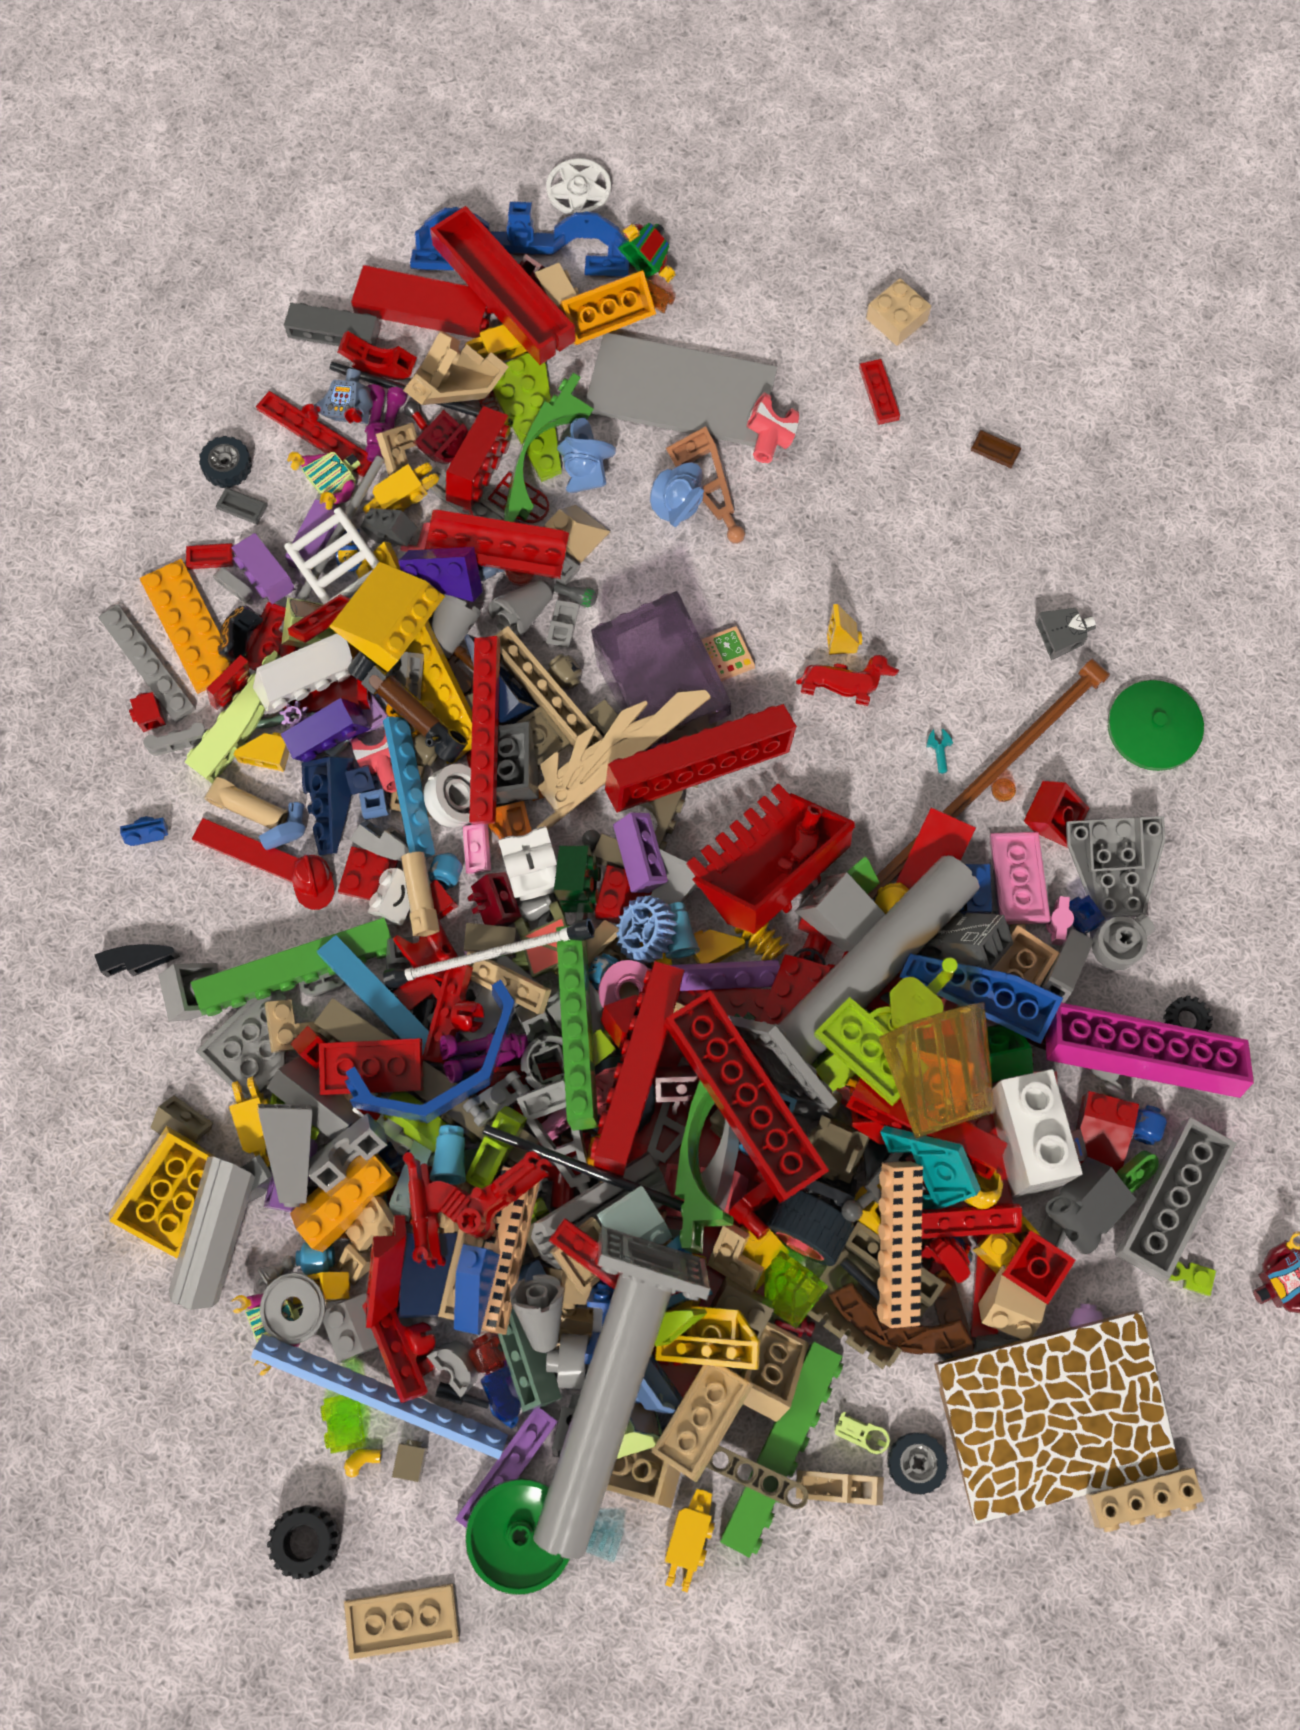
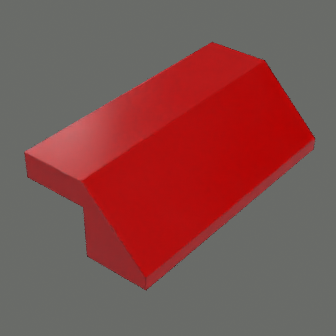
(385, 1272)

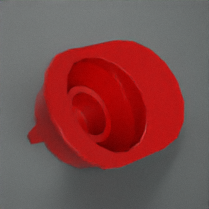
(312, 882)

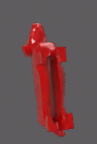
(847, 682)

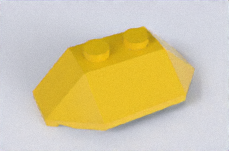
(715, 1340)

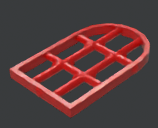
(534, 500)

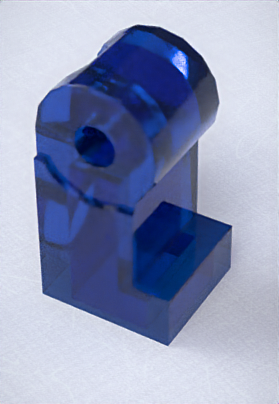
(499, 1395)

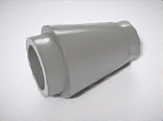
(535, 907)

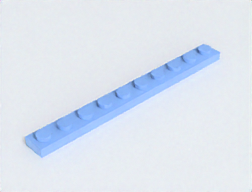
(379, 1396)

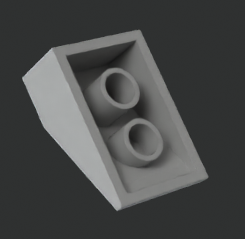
(348, 1329)

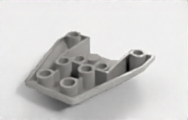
(1117, 861)

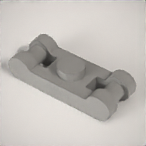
(175, 740)
(495, 1098)

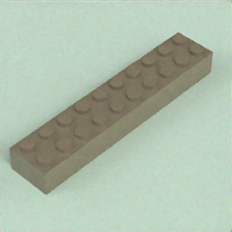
(342, 1025)

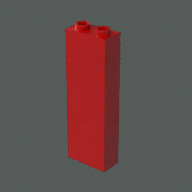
(420, 302)

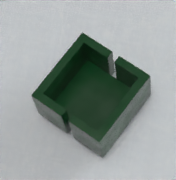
(577, 879)

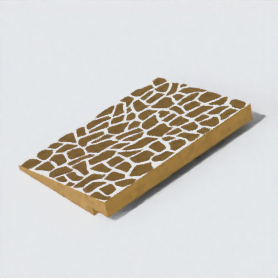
(1057, 1416)

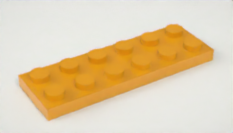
(186, 623)

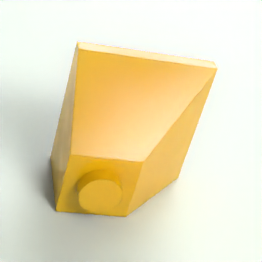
(763, 1251)

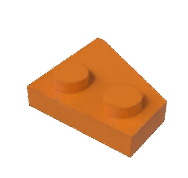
(511, 821)

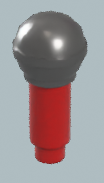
(412, 410)

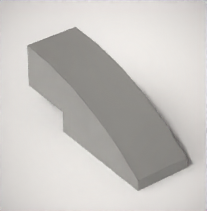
(385, 843)

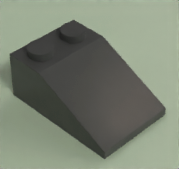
(516, 764)

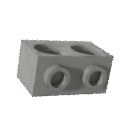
(409, 672)
(535, 1027)

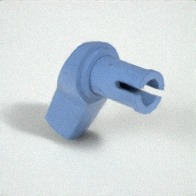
(285, 832)

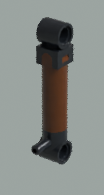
(446, 741)

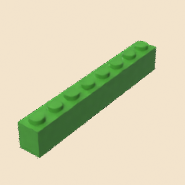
(284, 969)
(577, 1034)
(781, 1448)

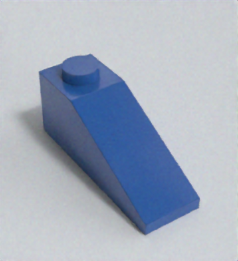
(473, 1287)

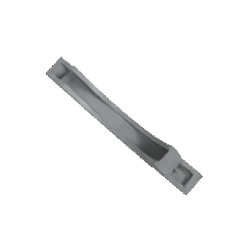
(720, 1170)

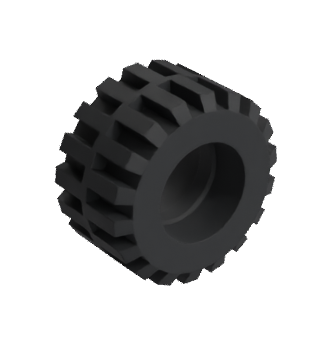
(280, 1542)

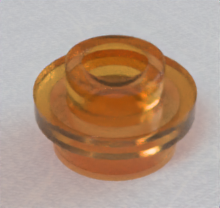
(1008, 784)

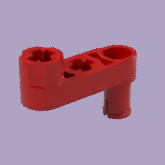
(744, 1209)

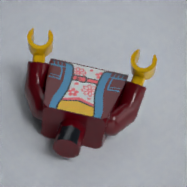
(1281, 1276)

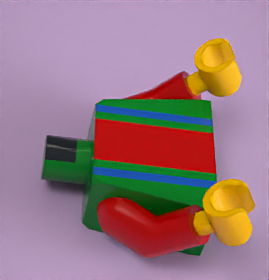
(647, 250)

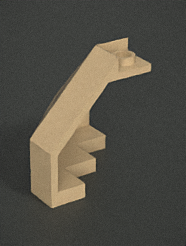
(469, 379)

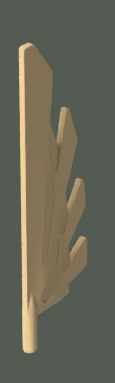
(588, 766)

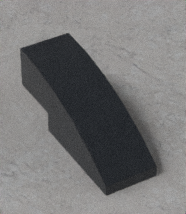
(134, 958)

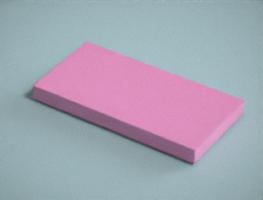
(1019, 877)

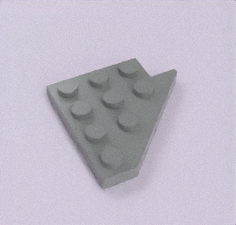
(243, 1047)

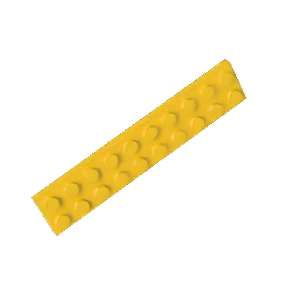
(439, 685)

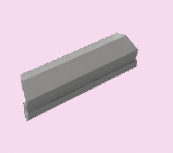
(595, 1200)
(211, 1234)

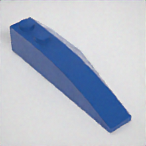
(1006, 996)

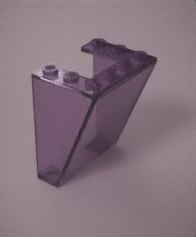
(654, 657)

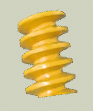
(764, 942)

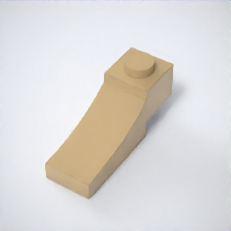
(841, 1487)

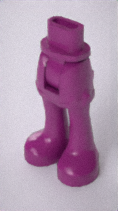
(395, 399)
(454, 1069)

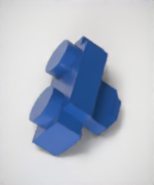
(144, 831)

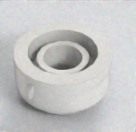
(437, 800)

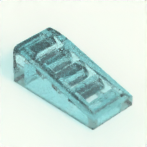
(611, 1555)

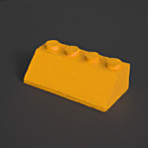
(609, 307)
(332, 1213)

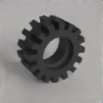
(1192, 1005)

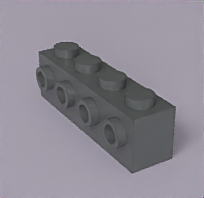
(328, 325)

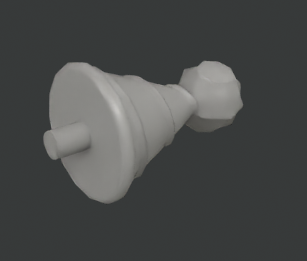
(271, 1273)

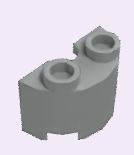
(456, 1360)

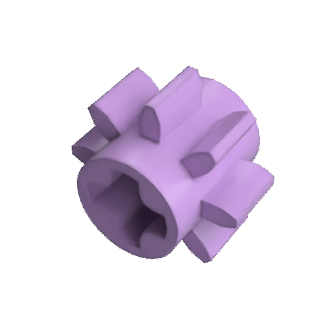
(294, 709)

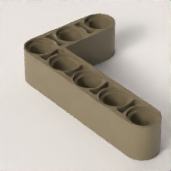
(756, 1481)

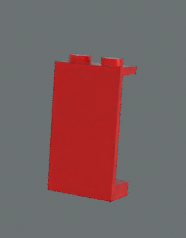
(350, 690)

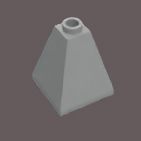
(679, 881)

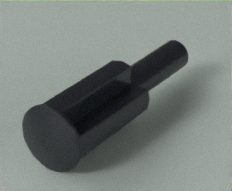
(447, 1393)

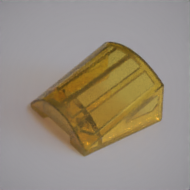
(942, 1068)

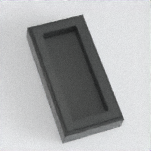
(241, 506)

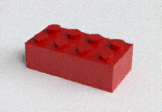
(477, 458)

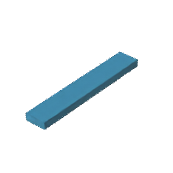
(372, 991)

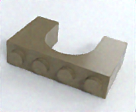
(664, 811)

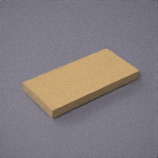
(702, 1420)
(401, 1621)

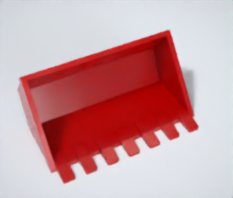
(745, 876)

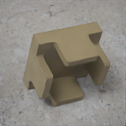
(839, 1147)

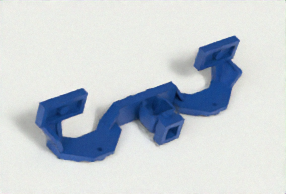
(522, 239)

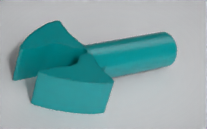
(940, 749)

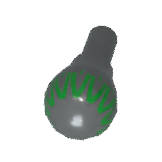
(582, 595)

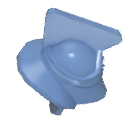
(584, 457)
(677, 493)

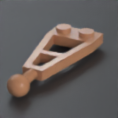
(689, 450)

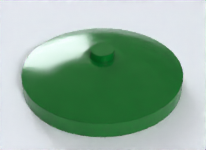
(1155, 725)
(502, 1538)

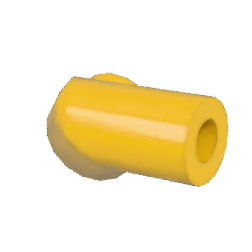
(359, 1458)

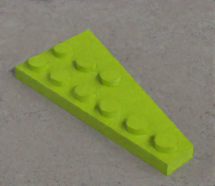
(521, 396)

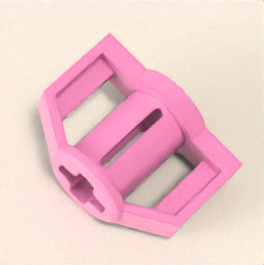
(1060, 921)

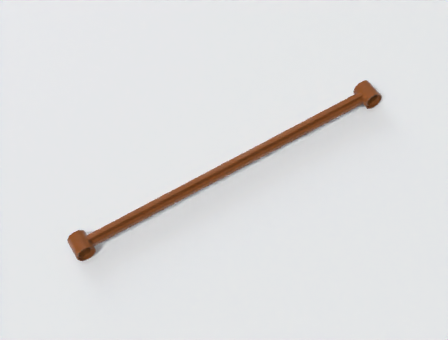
(1091, 675)

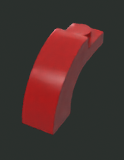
(385, 363)

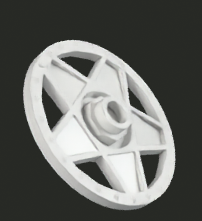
(578, 186)

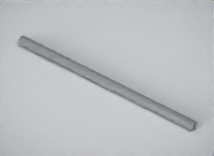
(339, 530)

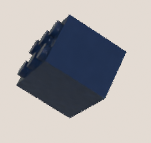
(423, 1286)

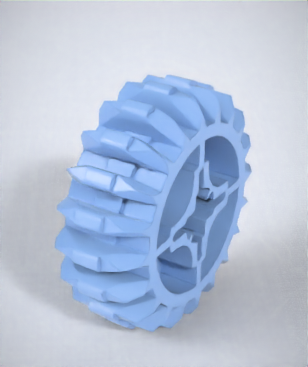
(652, 931)

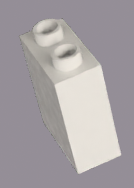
(1037, 1132)

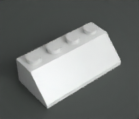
(303, 672)

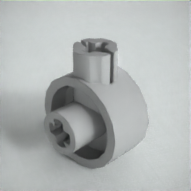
(1122, 941)
(569, 1361)

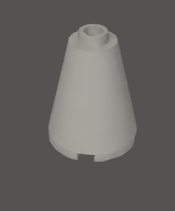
(521, 606)
(452, 623)
(539, 1310)

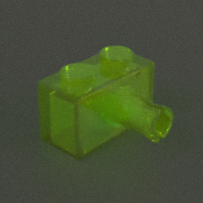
(343, 1424)

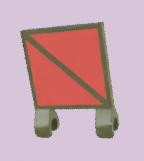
(542, 958)

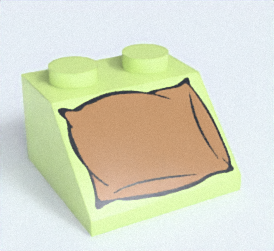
(295, 611)
(642, 1431)

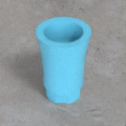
(684, 940)
(449, 1156)

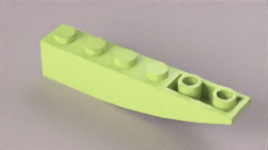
(229, 732)

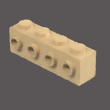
(1145, 1498)

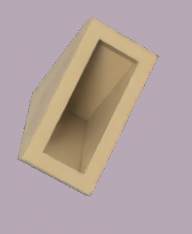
(354, 1262)

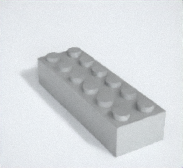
(1175, 1199)

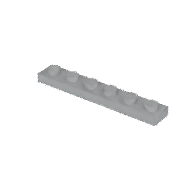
(146, 663)

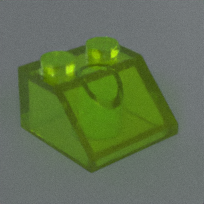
(792, 1288)

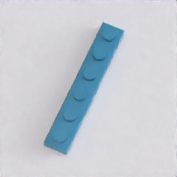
(408, 785)

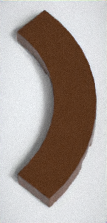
(912, 1339)

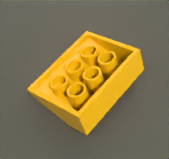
(387, 614)
(162, 1192)

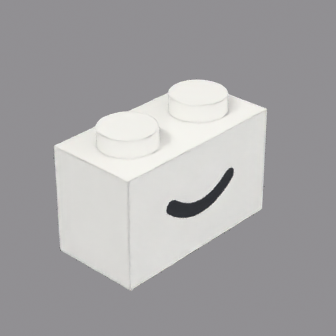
(391, 898)

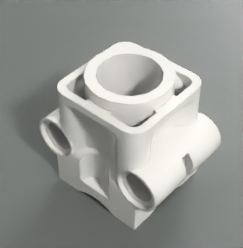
(529, 863)

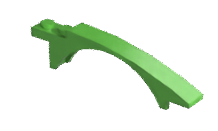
(559, 411)
(698, 1206)

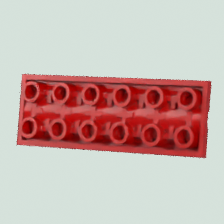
(501, 542)

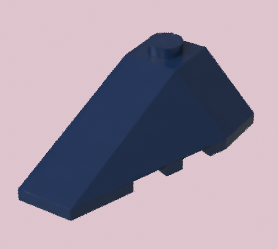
(513, 701)
(329, 797)

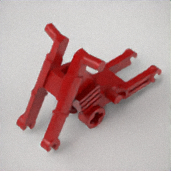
(469, 1211)

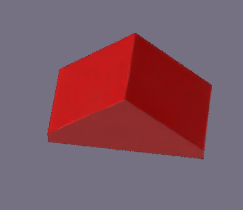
(617, 1018)

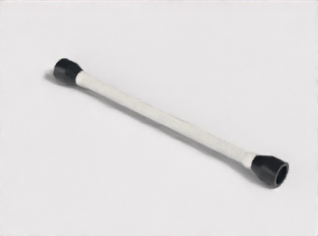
(578, 931)

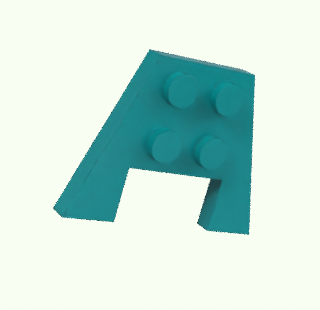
(944, 1164)

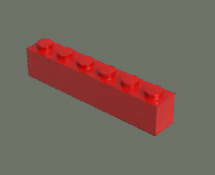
(982, 1148)

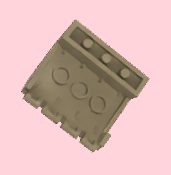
(863, 1251)

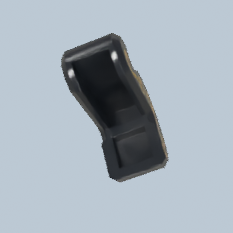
(235, 632)

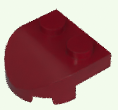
(442, 438)

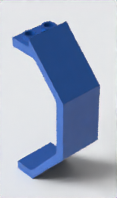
(427, 1112)

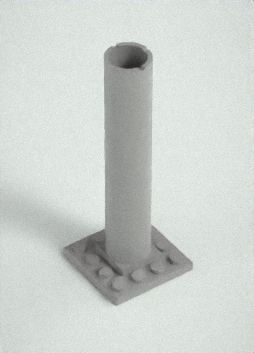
(863, 973)
(613, 1382)

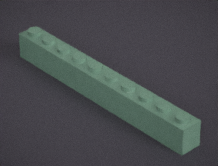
(527, 1367)

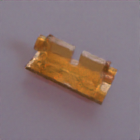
(659, 296)

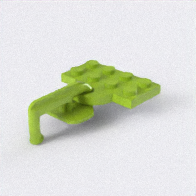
(855, 1033)

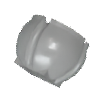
(537, 1048)

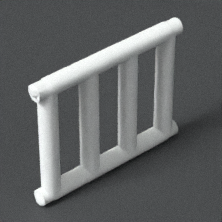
(305, 567)

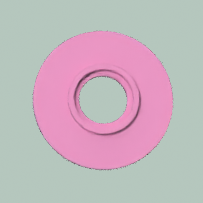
(618, 974)

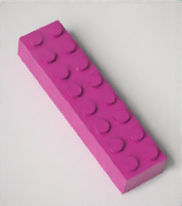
(1149, 1050)

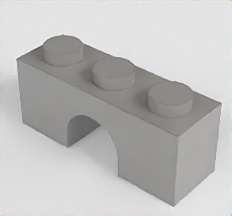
(330, 1163)

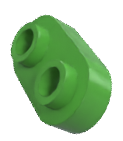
(1138, 1170)

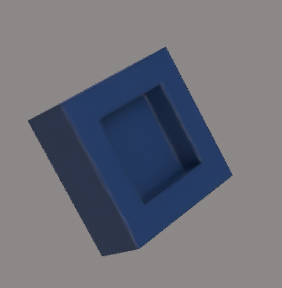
(360, 779)

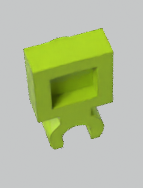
(1195, 1277)

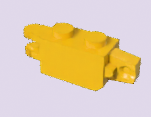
(499, 342)
(402, 488)
(247, 1120)
(688, 1538)

